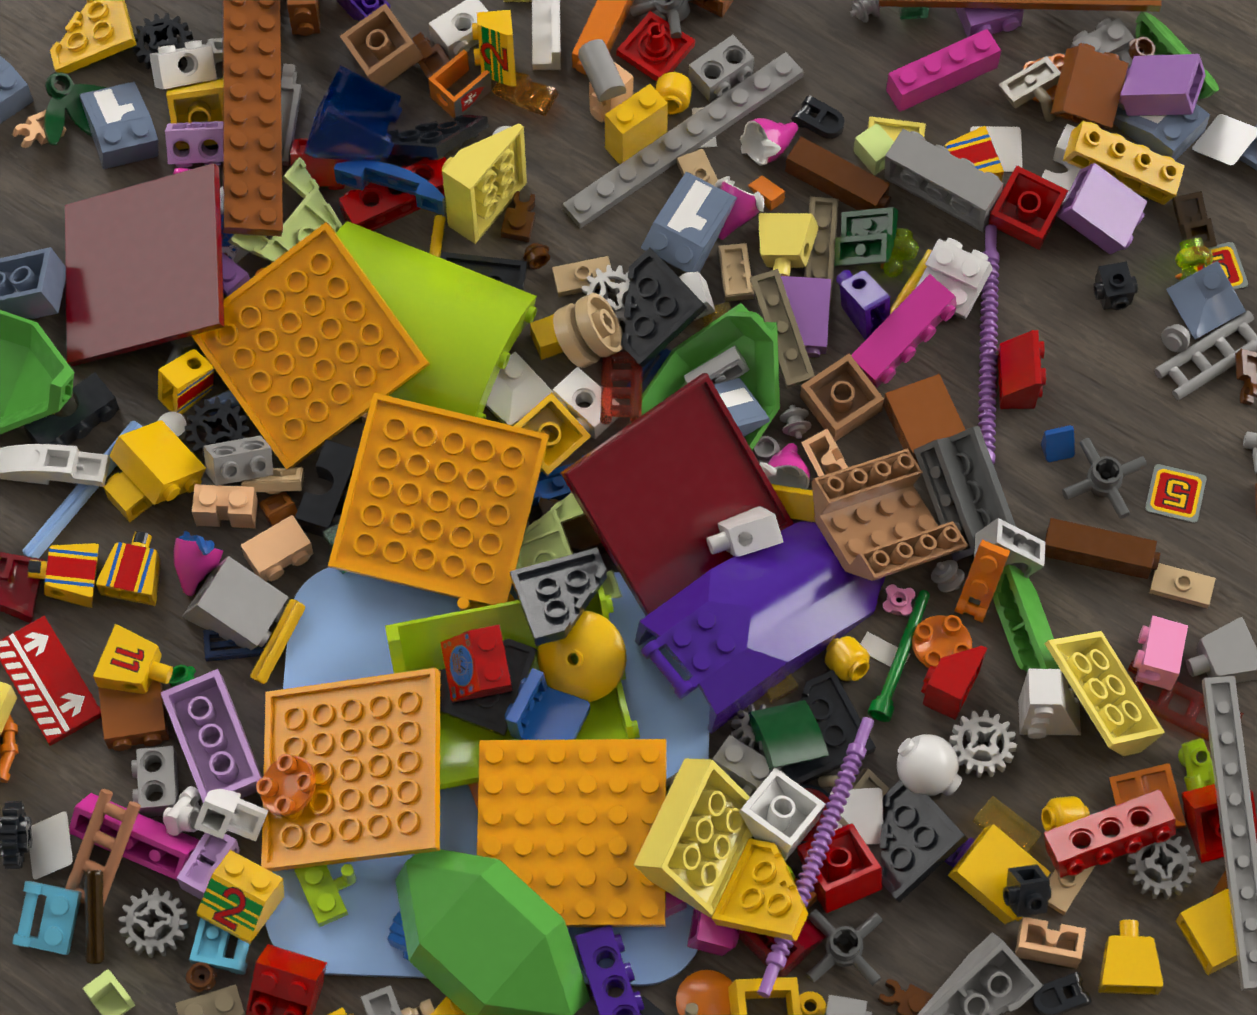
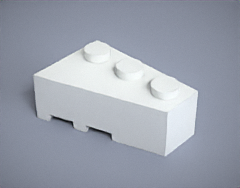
(1047, 705)

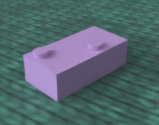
(212, 735)

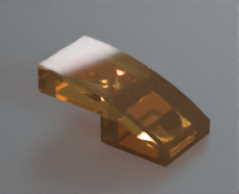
(528, 94)

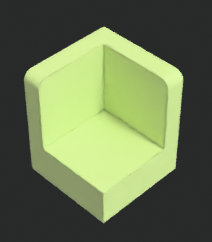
(872, 147)
(108, 995)

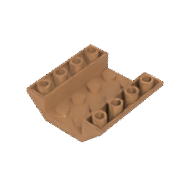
(879, 519)

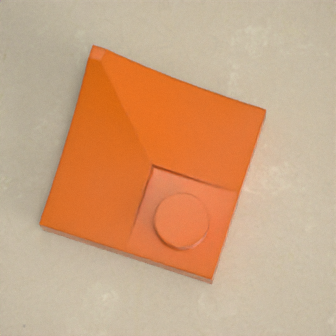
(1144, 781)

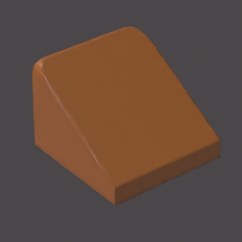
(278, 508)

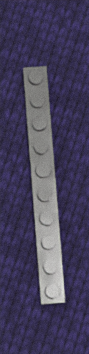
(682, 140)
(1235, 818)

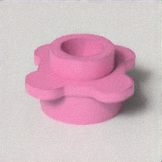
(898, 608)

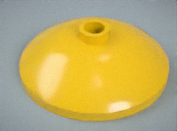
(599, 654)

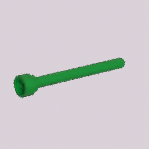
(882, 706)

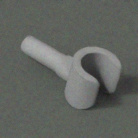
(1250, 442)

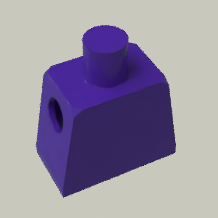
(863, 301)

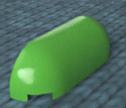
(1168, 44)
(1023, 620)

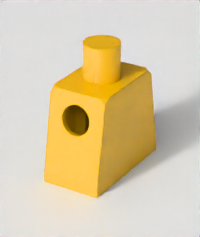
(1130, 963)

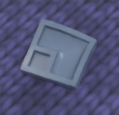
(1205, 300)

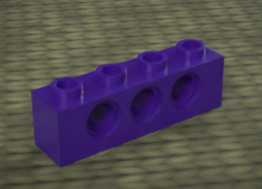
(603, 944)

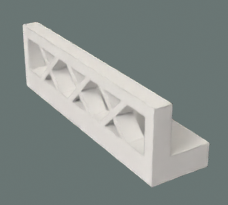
(546, 35)

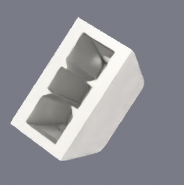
(756, 528)

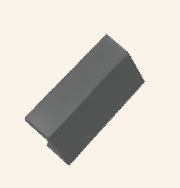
(963, 484)

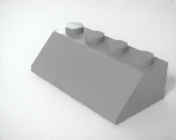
(942, 179)

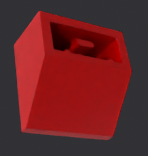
(1020, 371)
(285, 983)

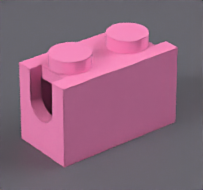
(1161, 652)

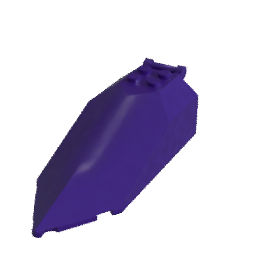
(756, 620)

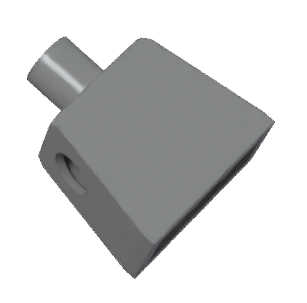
(1226, 653)

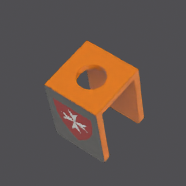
(466, 98)

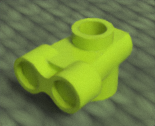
(1198, 771)

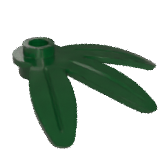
(62, 100)

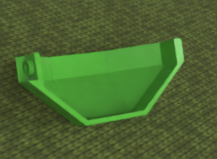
(754, 340)
(32, 373)
(487, 937)

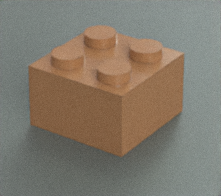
(381, 46)
(841, 397)

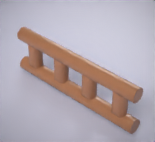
(93, 835)

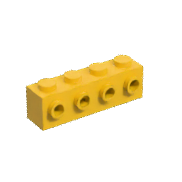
(1130, 163)

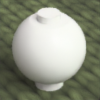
(928, 765)

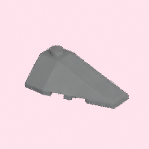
(985, 983)

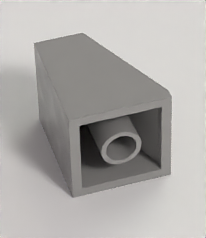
(237, 605)

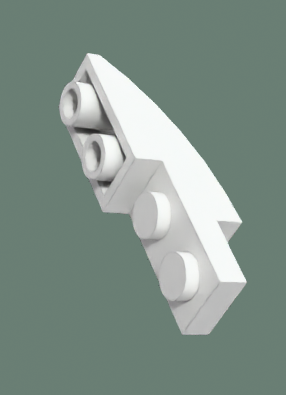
(52, 462)

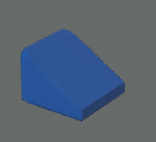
(1058, 443)

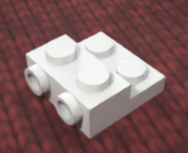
(959, 272)

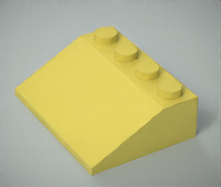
(483, 181)
(1106, 692)
(696, 836)

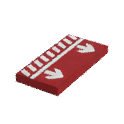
(47, 681)

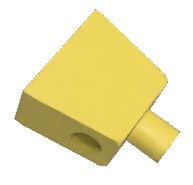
(786, 240)

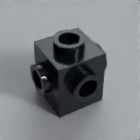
(1115, 286)
(1027, 891)

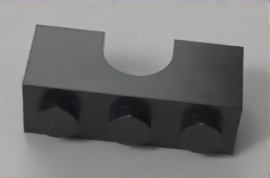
(95, 406)
(324, 510)

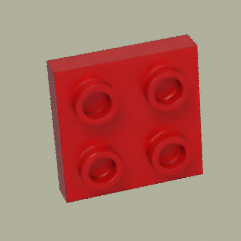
(653, 48)

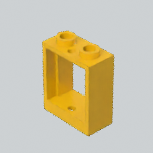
(747, 989)

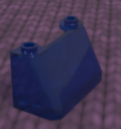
(353, 120)

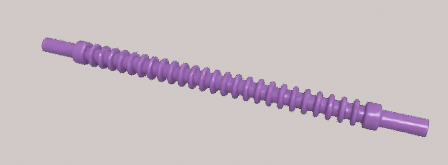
(988, 343)
(856, 751)

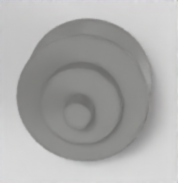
(863, 8)
(795, 421)
(948, 576)

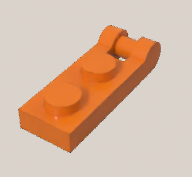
(982, 580)

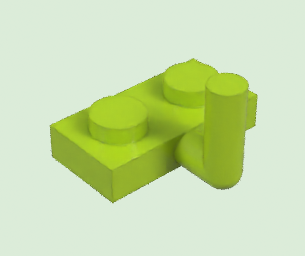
(323, 892)

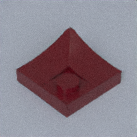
(17, 591)

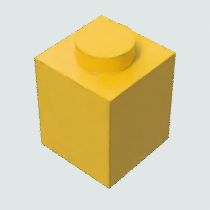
(544, 337)
(126, 496)

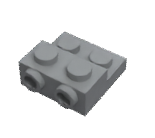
(1108, 37)

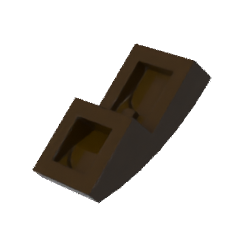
(1193, 219)

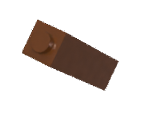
(837, 177)
(1101, 548)

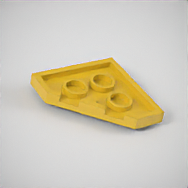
(93, 35)
(762, 895)

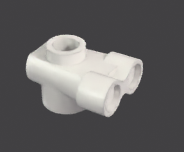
(184, 813)

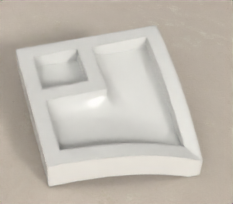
(516, 391)

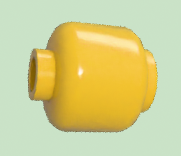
(675, 90)
(847, 658)
(1063, 811)

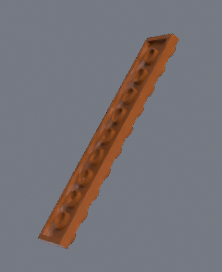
(252, 118)

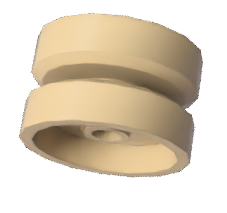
(588, 330)

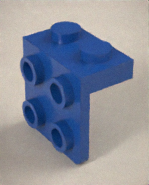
(545, 712)

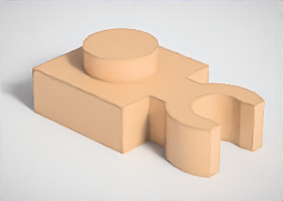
(33, 130)

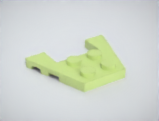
(306, 218)
(548, 540)

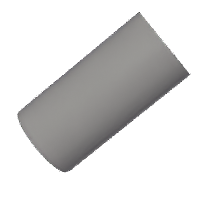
(601, 70)
(721, 368)

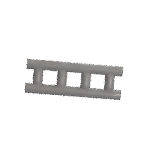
(1195, 351)

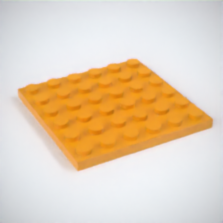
(309, 346)
(438, 500)
(372, 765)
(575, 823)

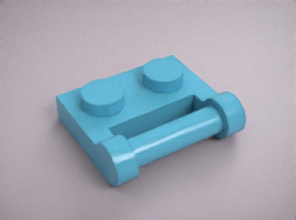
(57, 919)
(211, 946)

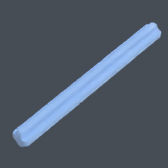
(67, 509)

